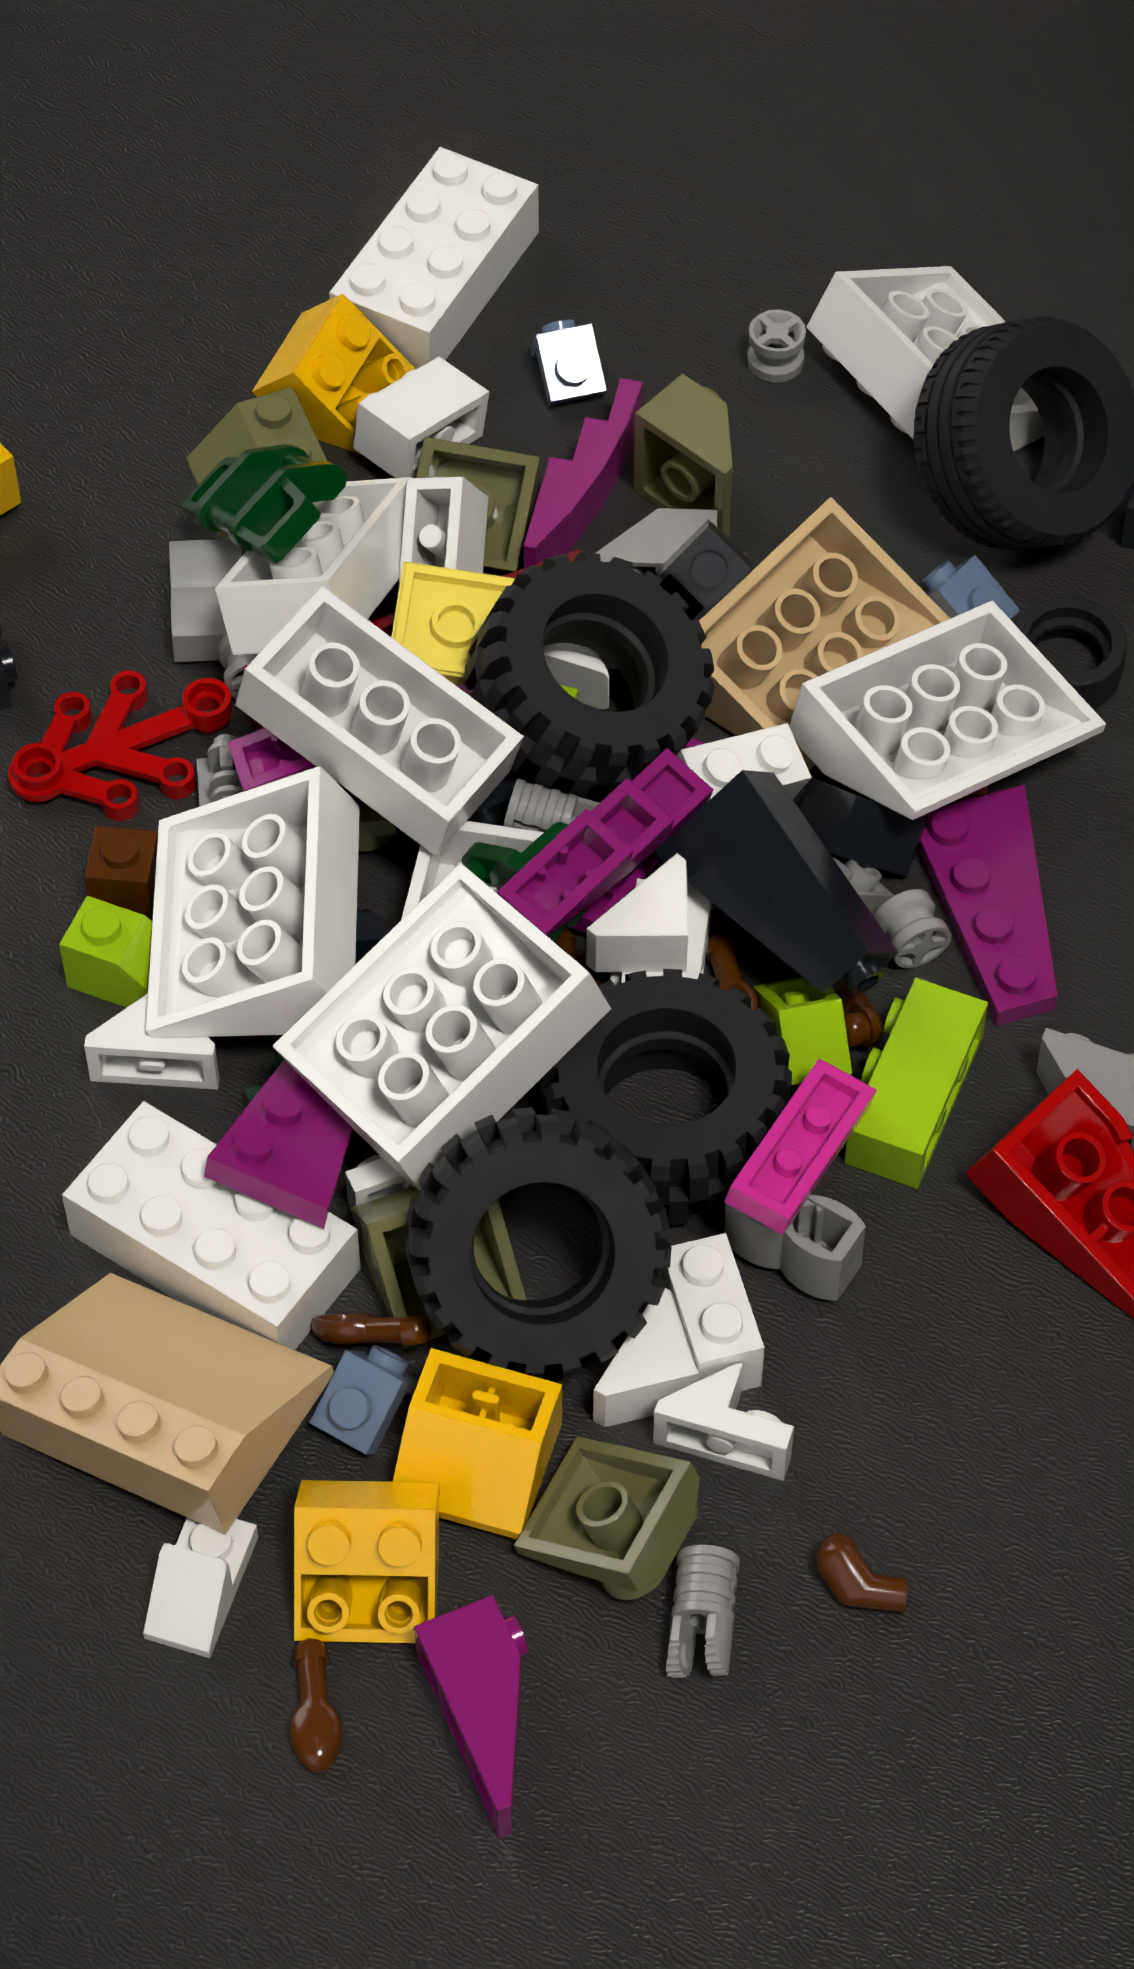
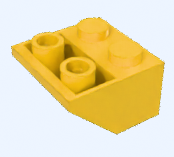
(333, 365)
(481, 1438)
(365, 1560)

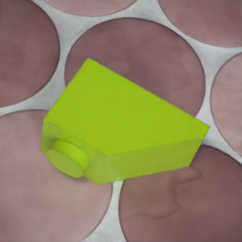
(108, 952)
(808, 1023)

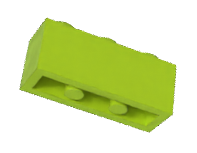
(916, 1080)

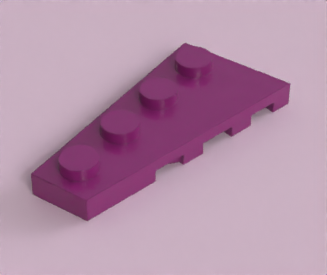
(992, 895)

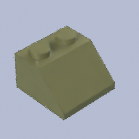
(255, 424)
(685, 450)
(382, 1235)

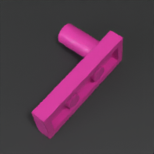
(800, 1146)

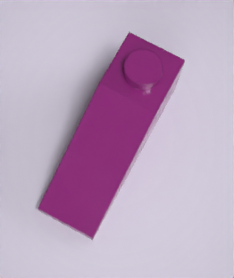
(476, 1679)

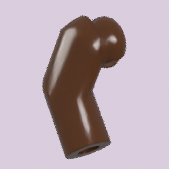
(861, 1020)
(852, 1579)

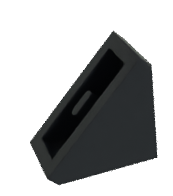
(862, 827)

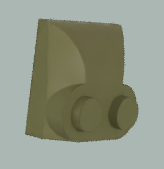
(505, 478)
(613, 1516)

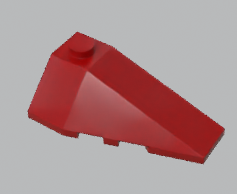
(1070, 1185)

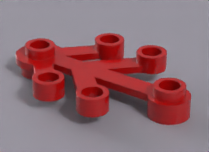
(116, 747)

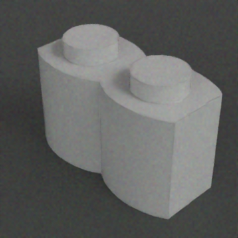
(195, 610)
(815, 1253)

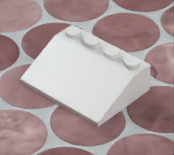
(896, 325)
(940, 713)
(253, 908)
(443, 1023)

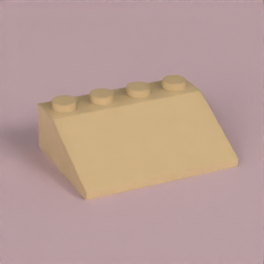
(804, 613)
(158, 1398)

